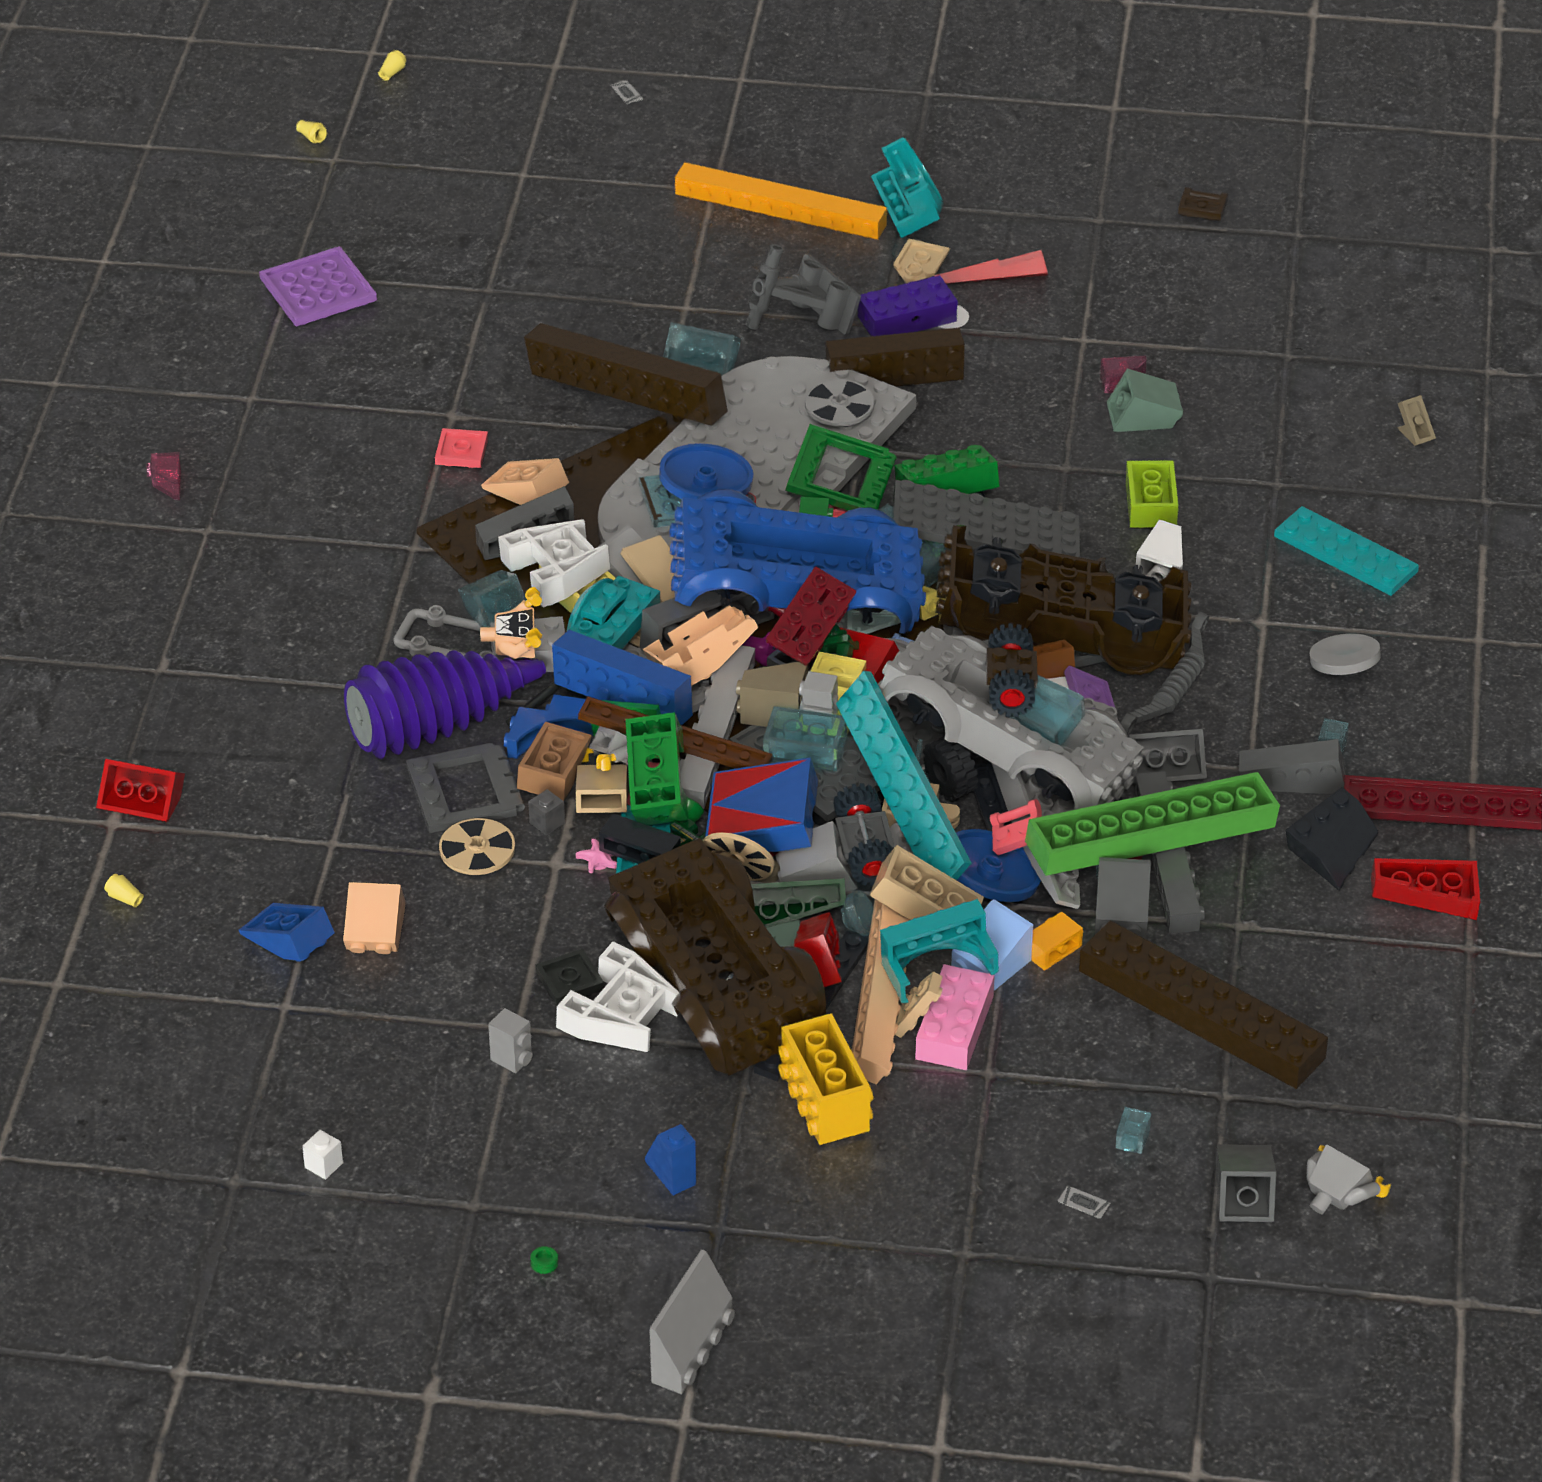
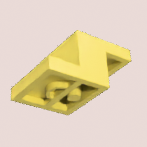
(845, 668)

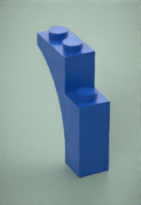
(529, 721)

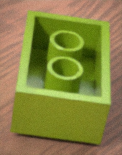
(1151, 493)

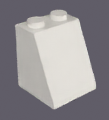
(1161, 550)

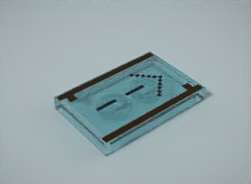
(659, 501)

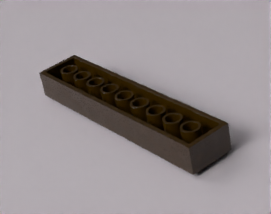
(626, 374)
(1203, 1004)

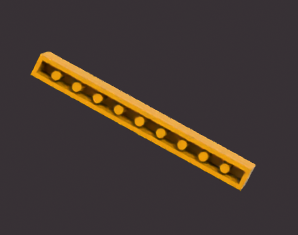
(781, 200)

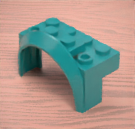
(904, 172)
(622, 598)
(952, 928)

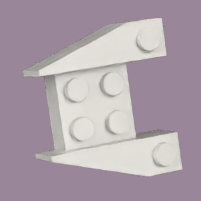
(563, 554)
(623, 1006)

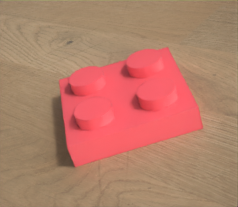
(461, 448)

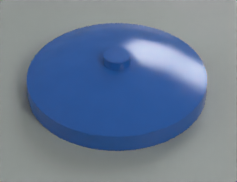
(702, 468)
(995, 876)

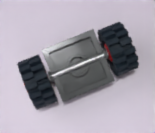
(862, 831)

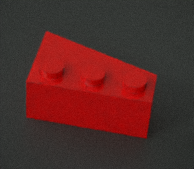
(821, 941)

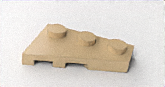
(919, 1003)

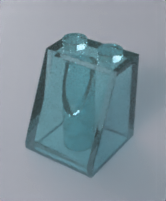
(492, 595)
(1054, 711)

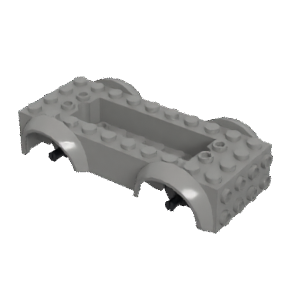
(948, 687)

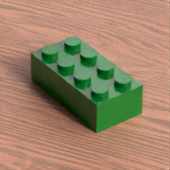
(961, 470)

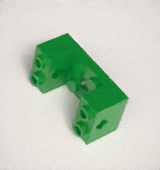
(656, 791)

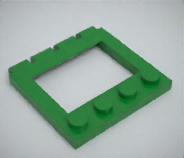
(811, 455)

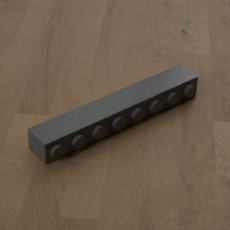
(1172, 870)

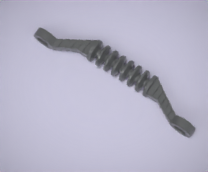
(1177, 682)

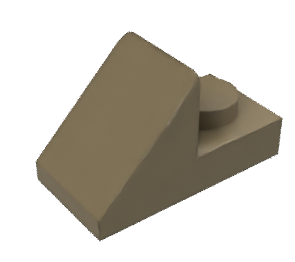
(1416, 420)

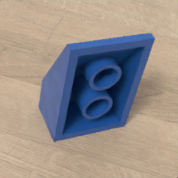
(289, 930)

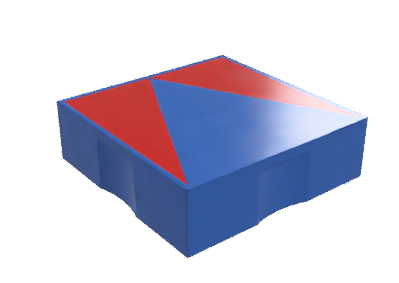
(766, 804)

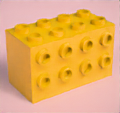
(825, 1079)

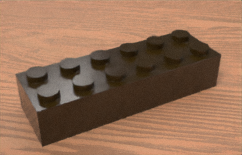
(902, 357)

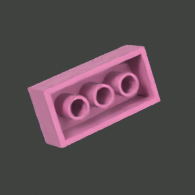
(956, 1018)

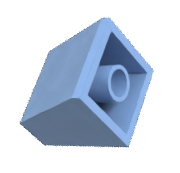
(1011, 938)

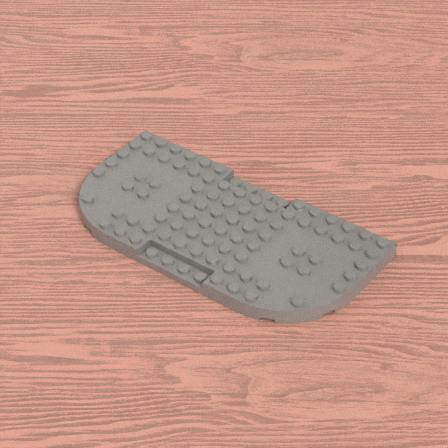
(766, 428)

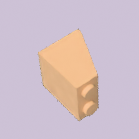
(374, 917)

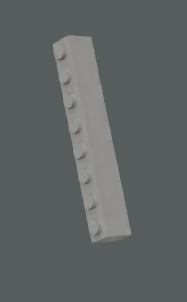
(715, 719)

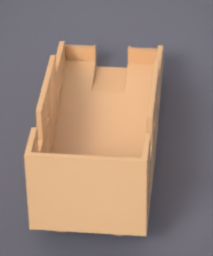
(708, 645)

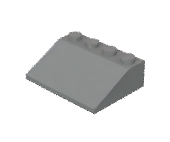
(689, 1325)

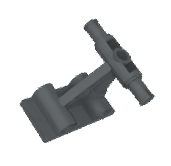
(810, 288)

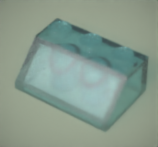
(702, 348)

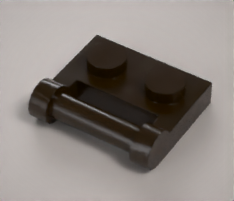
(1202, 204)

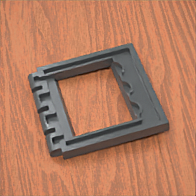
(431, 796)

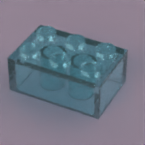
(805, 734)

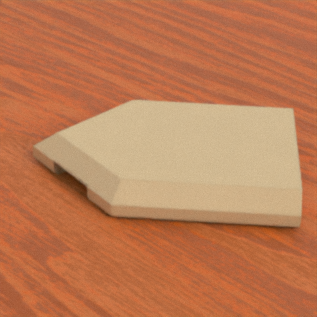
(919, 260)

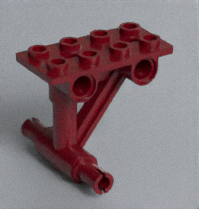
(810, 616)

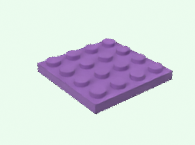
(318, 286)

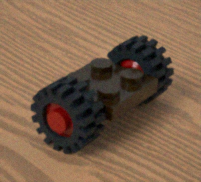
(1011, 670)

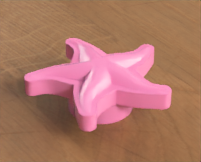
(597, 859)

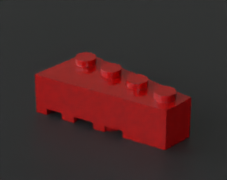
(1429, 884)

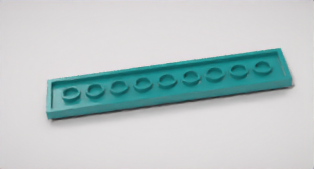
(901, 777)

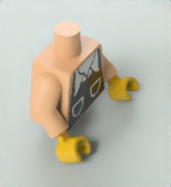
(515, 629)

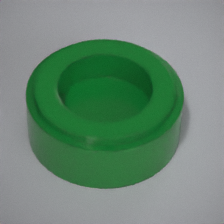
(544, 1260)

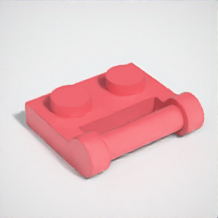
(1013, 835)

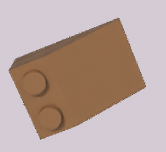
(552, 760)

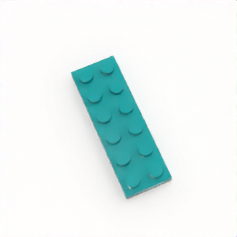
(1346, 550)

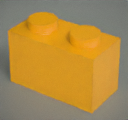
(1055, 940)

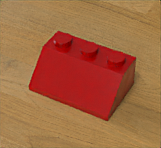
(139, 790)

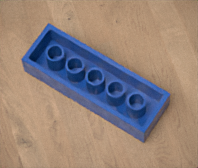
(618, 675)

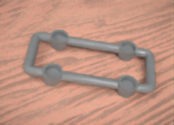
(435, 617)

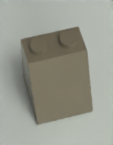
(767, 688)

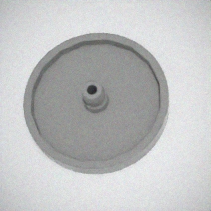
(1345, 654)

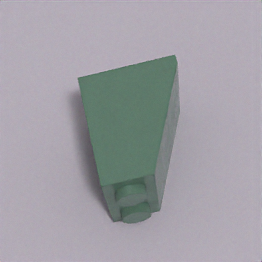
(1144, 403)

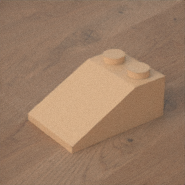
(527, 479)

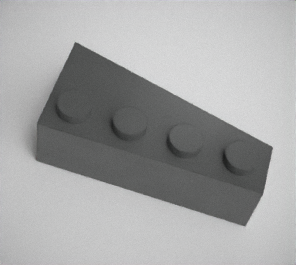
(544, 510)
(1297, 767)

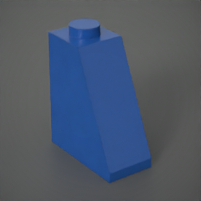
(674, 1159)

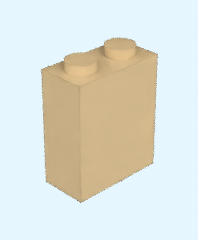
(601, 790)

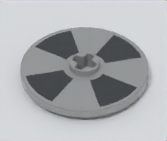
(839, 402)

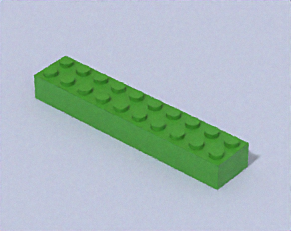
(1152, 823)

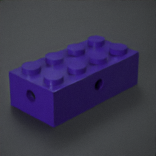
(908, 307)

